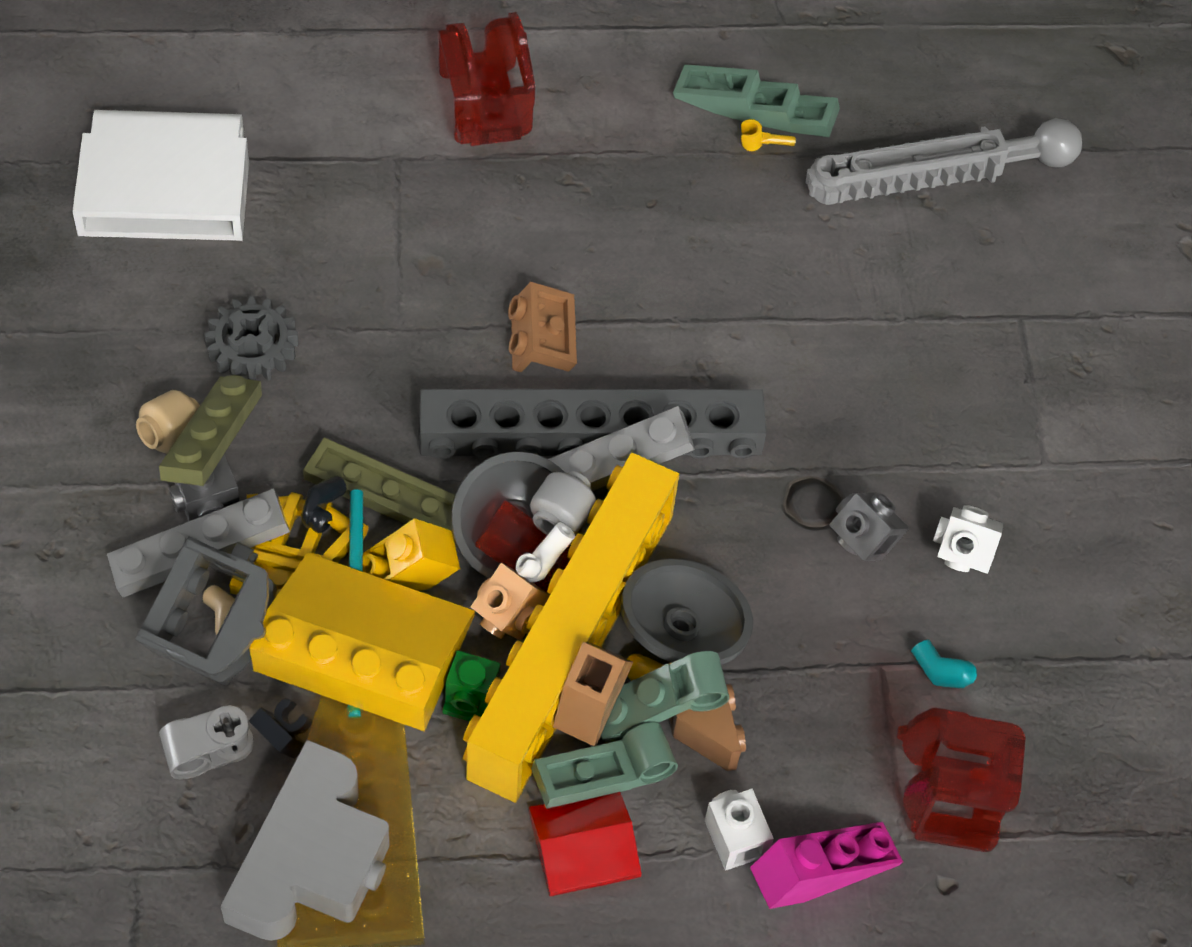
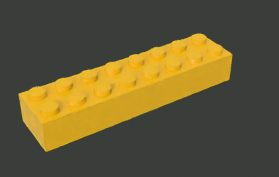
(579, 610)

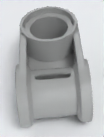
(201, 741)

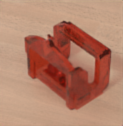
(483, 98)
(987, 788)

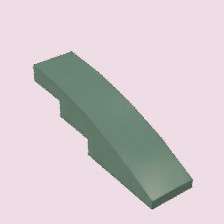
(743, 97)

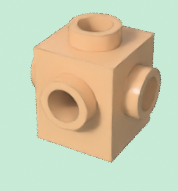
(507, 602)

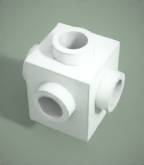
(972, 553)

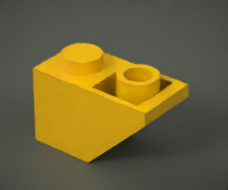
(414, 556)

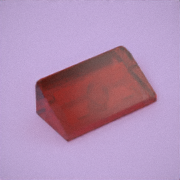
(512, 535)

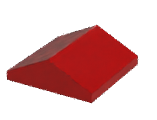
(585, 843)

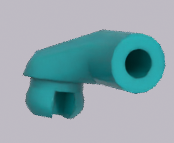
(941, 670)

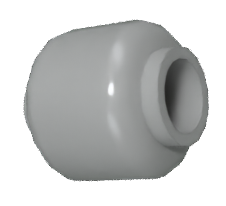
(562, 499)

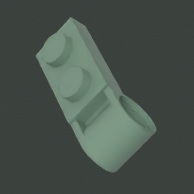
(686, 684)
(607, 768)

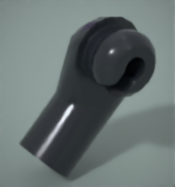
(318, 496)

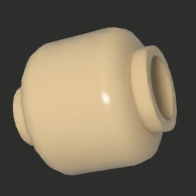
(165, 419)

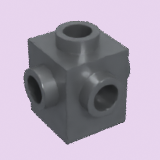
(216, 493)
(868, 525)

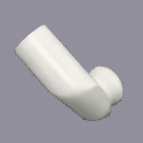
(538, 564)

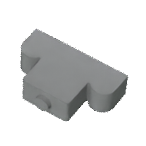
(309, 850)

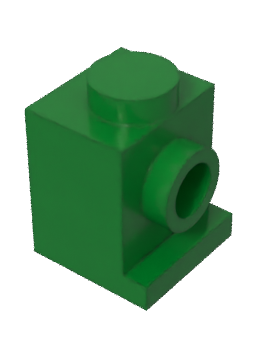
(468, 685)

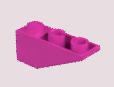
(823, 862)

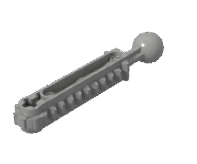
(938, 162)

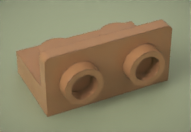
(543, 328)

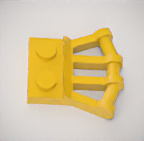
(282, 560)

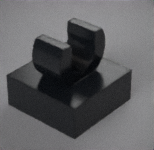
(279, 731)

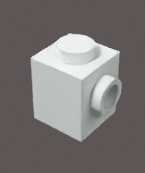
(738, 828)

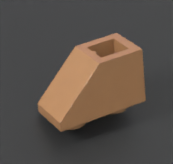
(591, 692)
(712, 733)

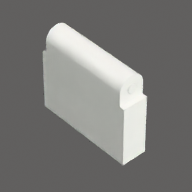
(162, 176)

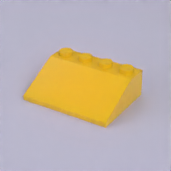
(361, 640)

